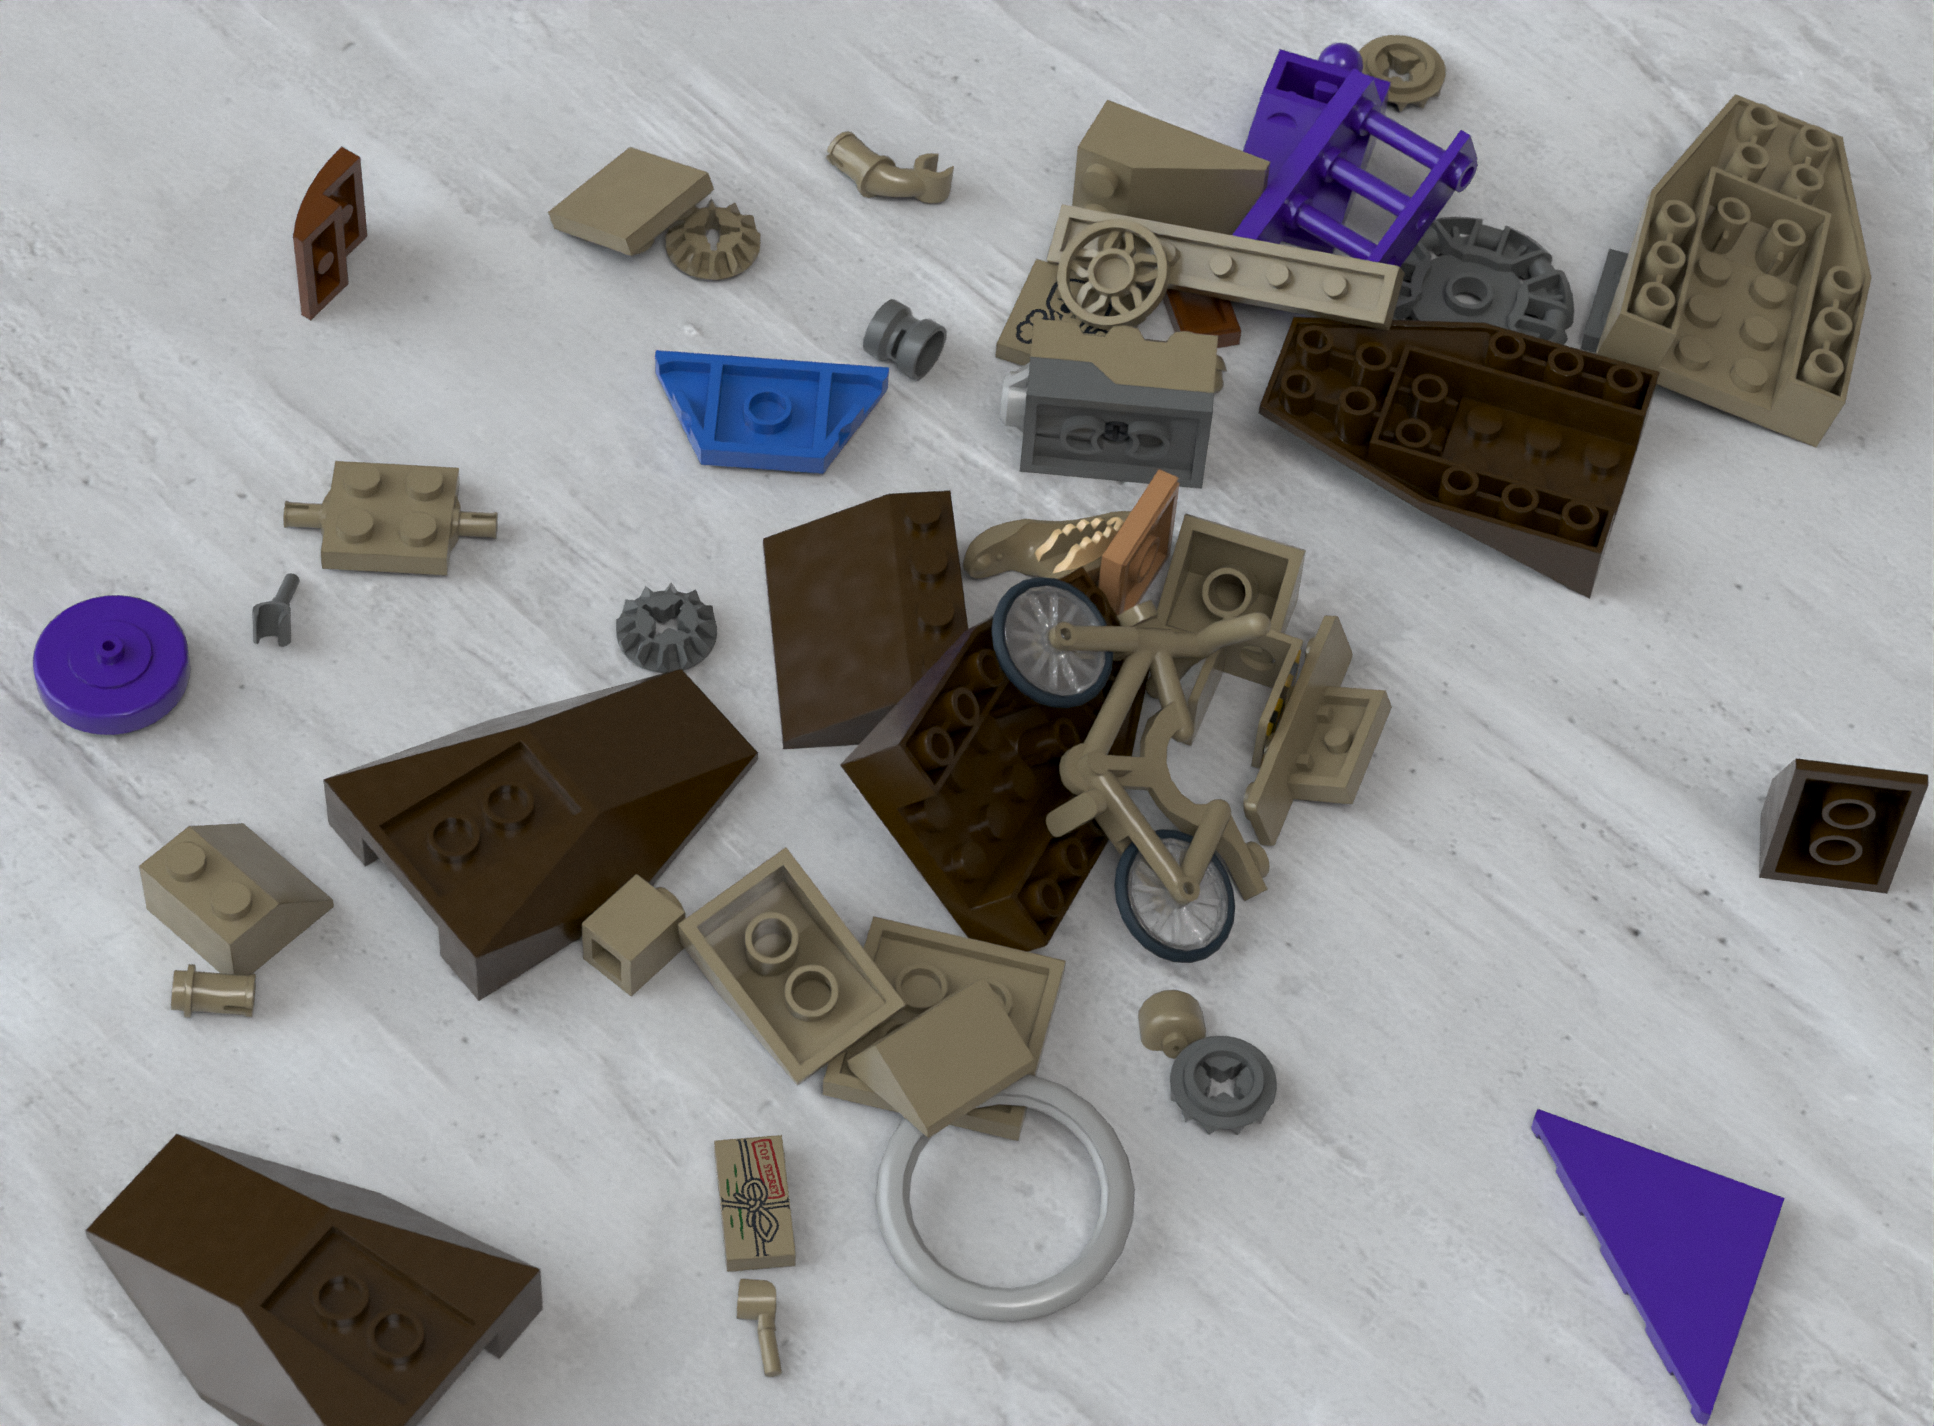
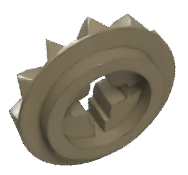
(1405, 56)
(736, 248)

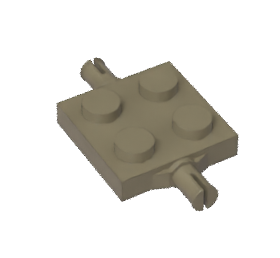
(390, 518)

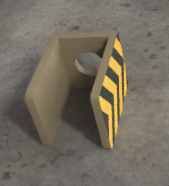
(1232, 660)

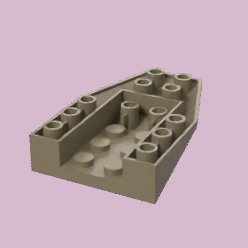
(1749, 274)

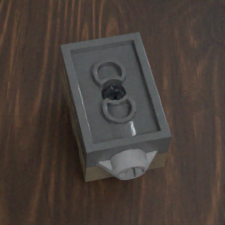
(1113, 403)

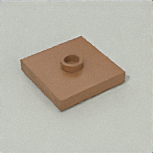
(1140, 544)

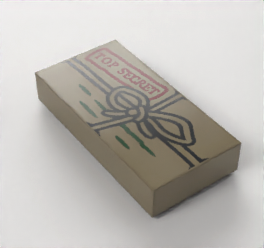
(754, 1203)

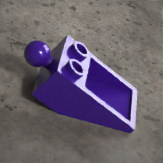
(1288, 108)

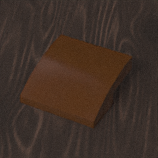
(328, 230)

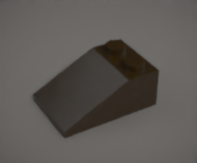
(1838, 824)

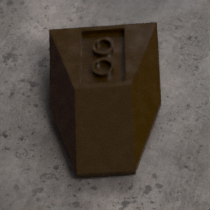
(1474, 429)
(968, 784)
(541, 815)
(304, 1290)

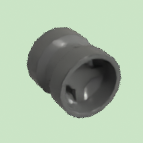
(904, 339)

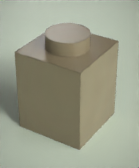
(633, 934)

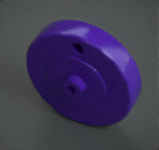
(111, 664)

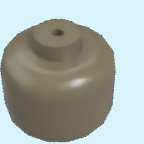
(1170, 1022)

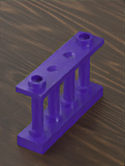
(1322, 159)

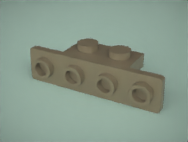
(1321, 737)

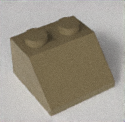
(230, 896)

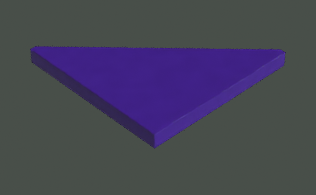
(1675, 1242)

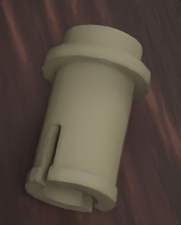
(212, 992)

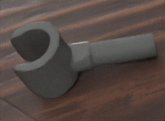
(274, 616)

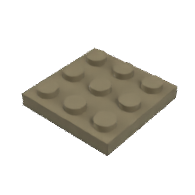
(929, 967)

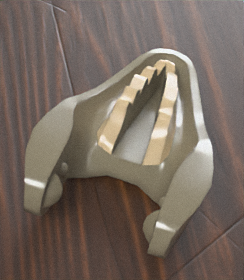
(1043, 546)

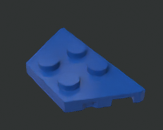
(767, 408)

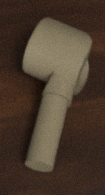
(758, 1302)

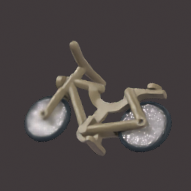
(1061, 656)

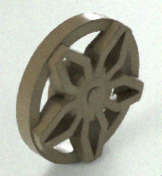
(1113, 274)

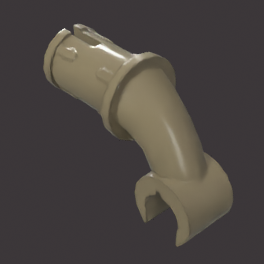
(882, 177)

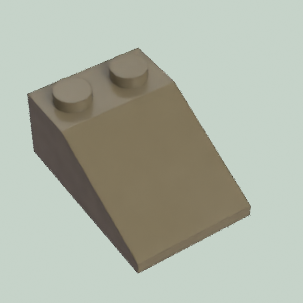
(1164, 173)
(789, 966)

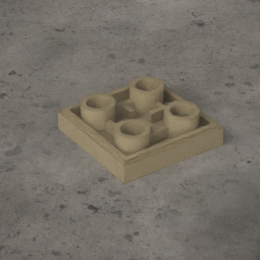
(631, 201)

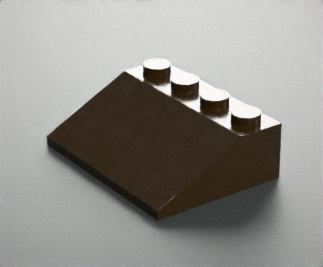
(860, 612)

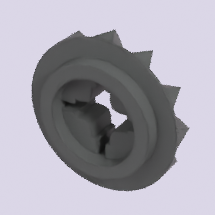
(672, 648)
(1223, 1059)

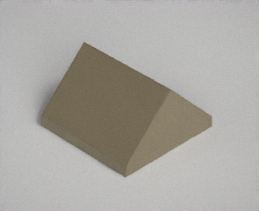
(1232, 574)
(946, 1059)

